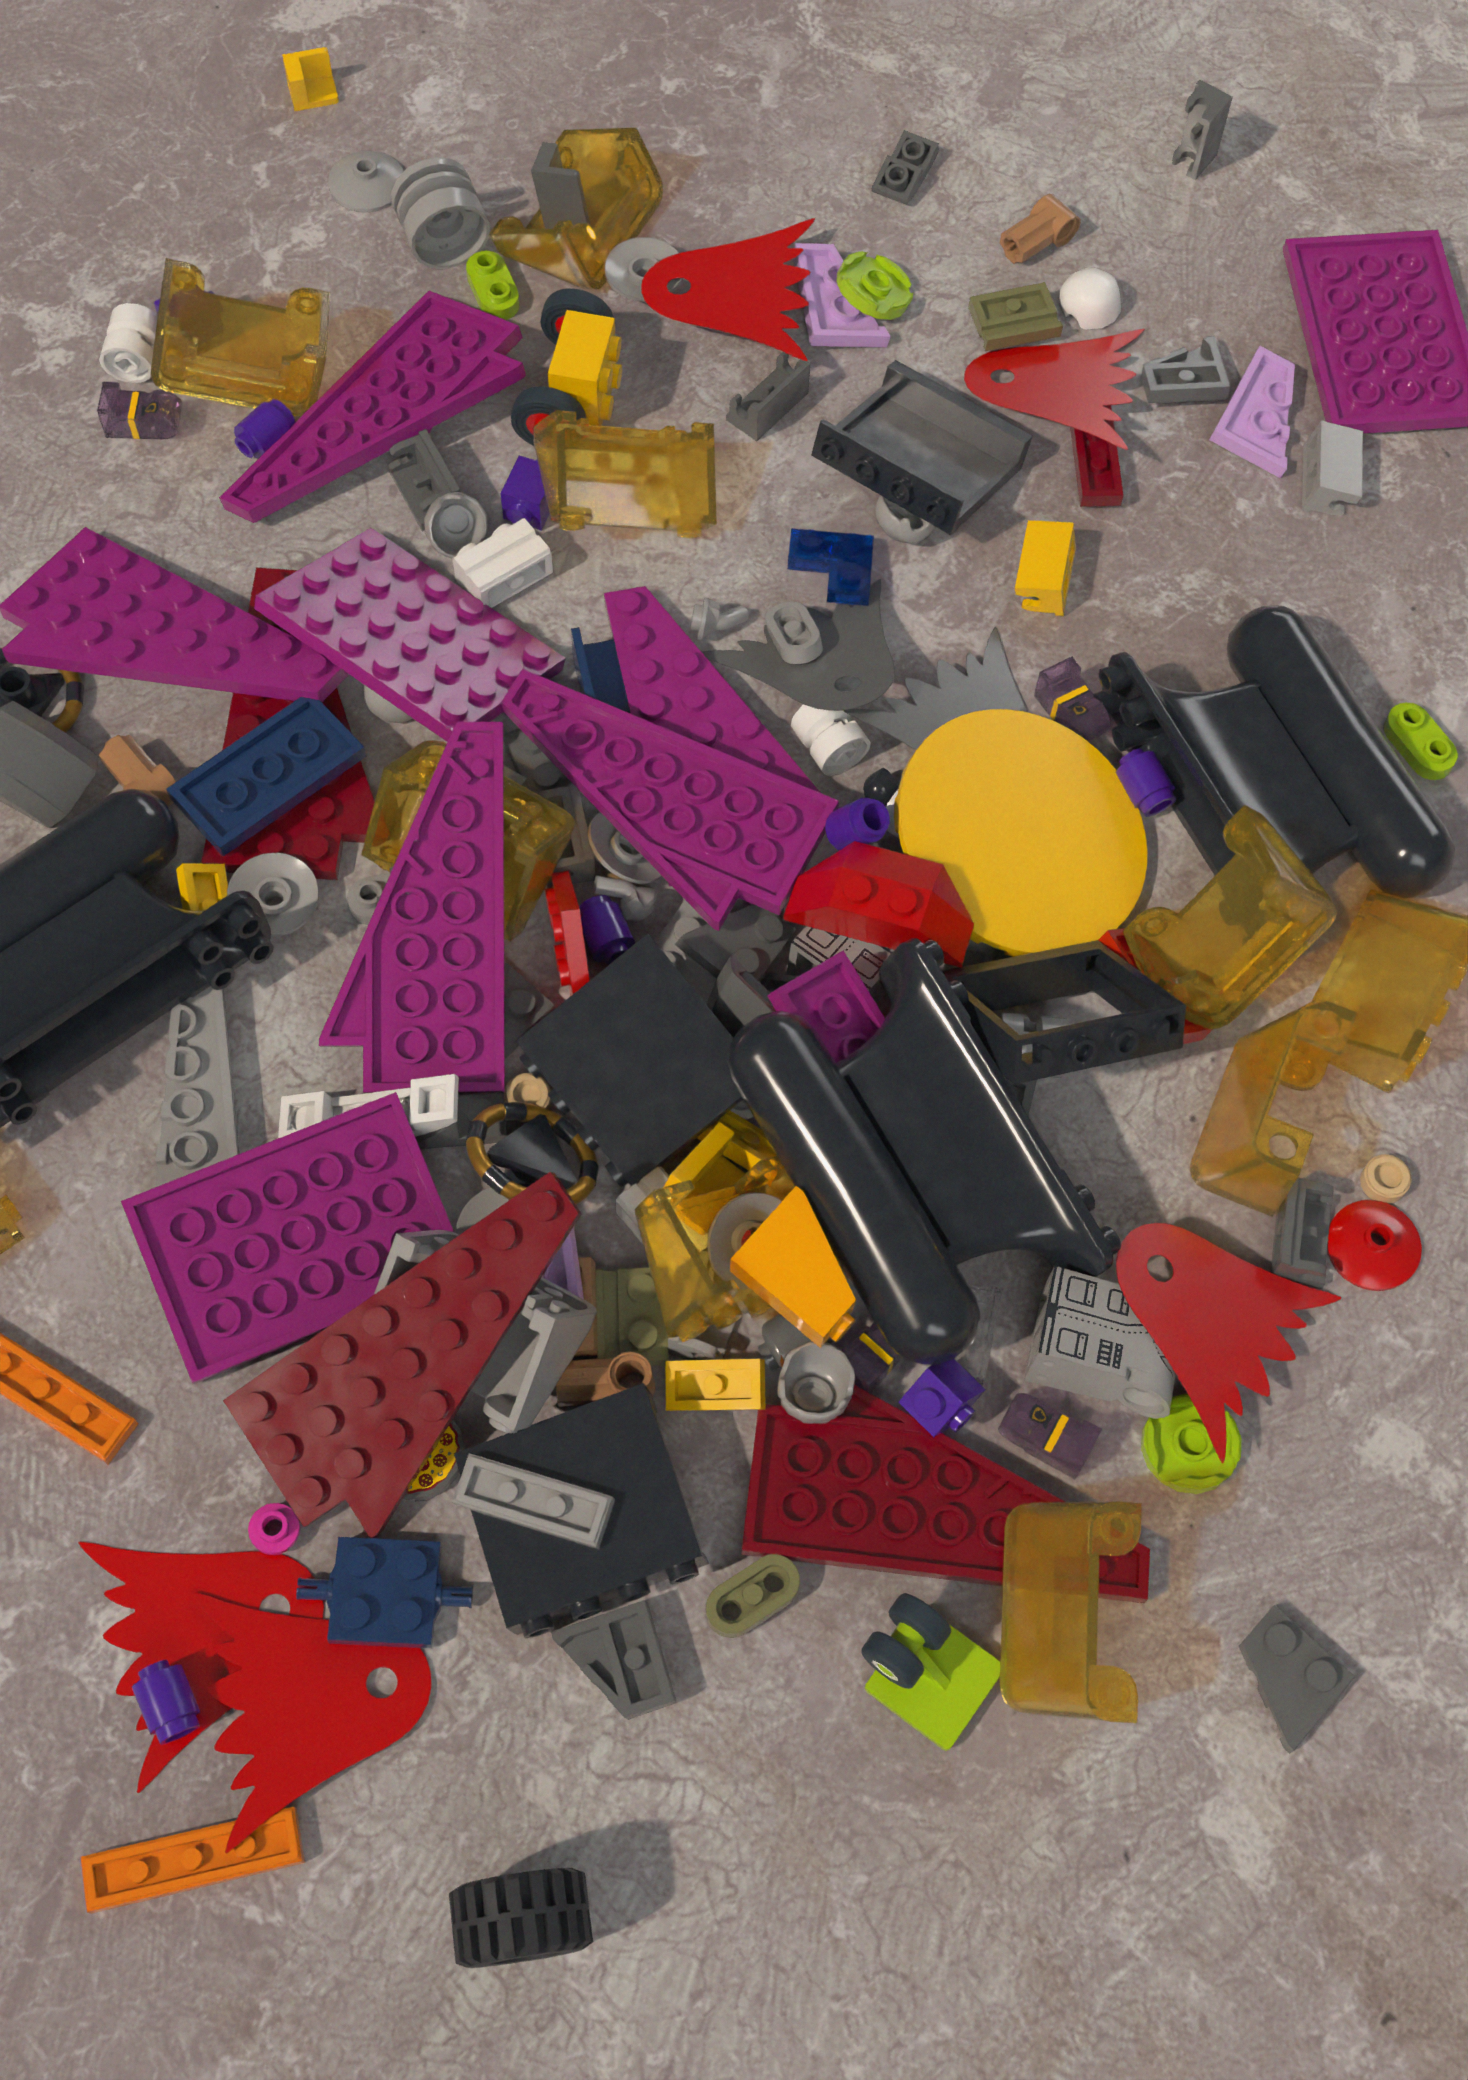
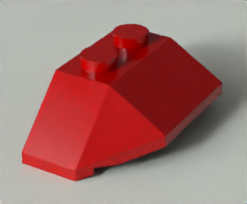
(882, 900)

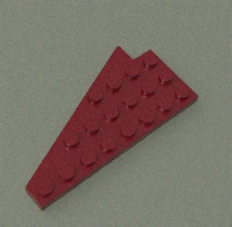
(324, 820)
(381, 1385)
(893, 1500)

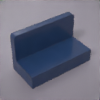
(599, 671)

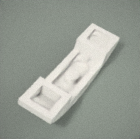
(427, 1105)

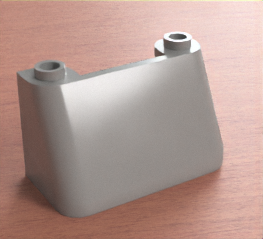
(532, 1351)

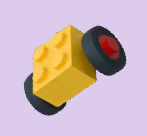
(581, 366)

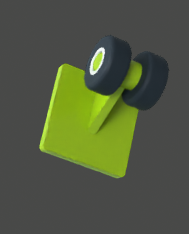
(928, 1671)

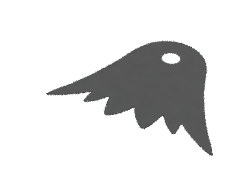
(851, 647)
(984, 689)

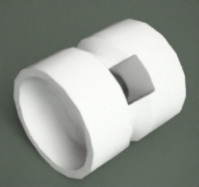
(129, 343)
(832, 738)

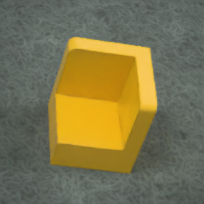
(310, 79)

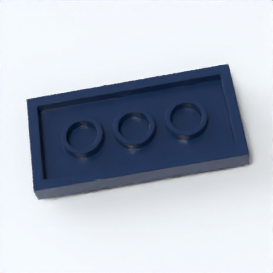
(266, 773)

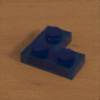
(842, 555)

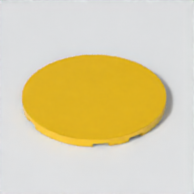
(1024, 829)

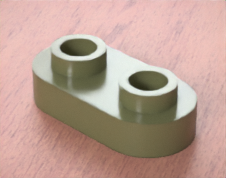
(750, 1595)

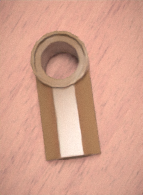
(1047, 224)
(134, 767)
(596, 1379)

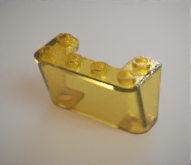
(1395, 977)
(1234, 1144)
(677, 1252)

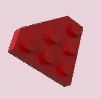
(568, 930)

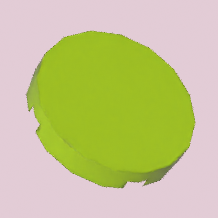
(874, 285)
(1182, 1452)

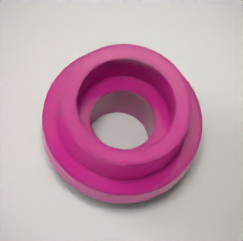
(284, 1539)

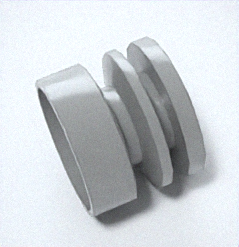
(440, 213)

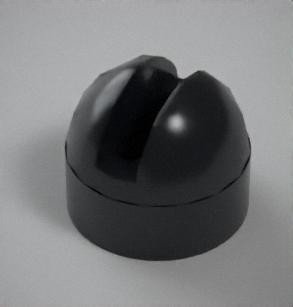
(880, 786)

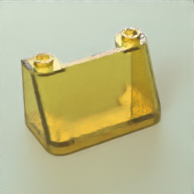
(620, 197)
(238, 347)
(627, 475)
(533, 830)
(1237, 928)
(1053, 1610)

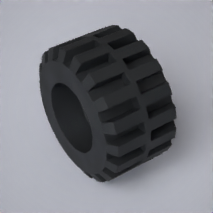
(520, 1917)

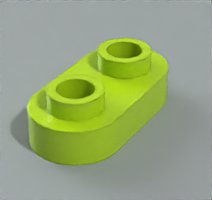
(490, 278)
(1417, 740)

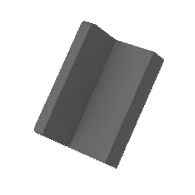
(558, 189)

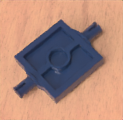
(384, 1592)

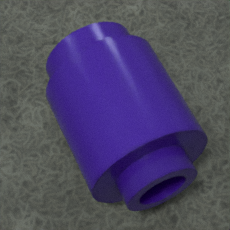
(262, 428)
(1146, 782)
(858, 821)
(605, 929)
(166, 1701)

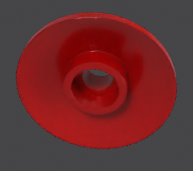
(1362, 1260)

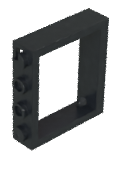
(1148, 1025)

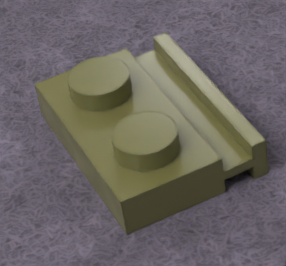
(1015, 316)
(629, 1316)

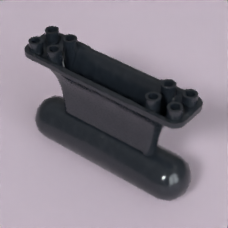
(1288, 747)
(96, 951)
(914, 1155)

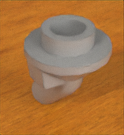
(707, 618)
(635, 901)

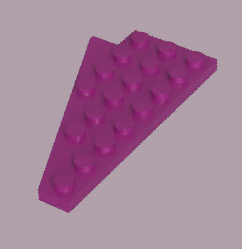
(410, 380)
(130, 619)
(680, 688)
(688, 809)
(433, 957)

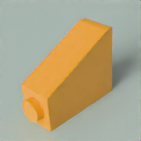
(797, 1271)

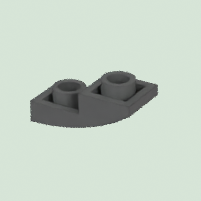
(906, 168)

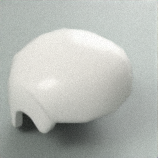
(1091, 298)

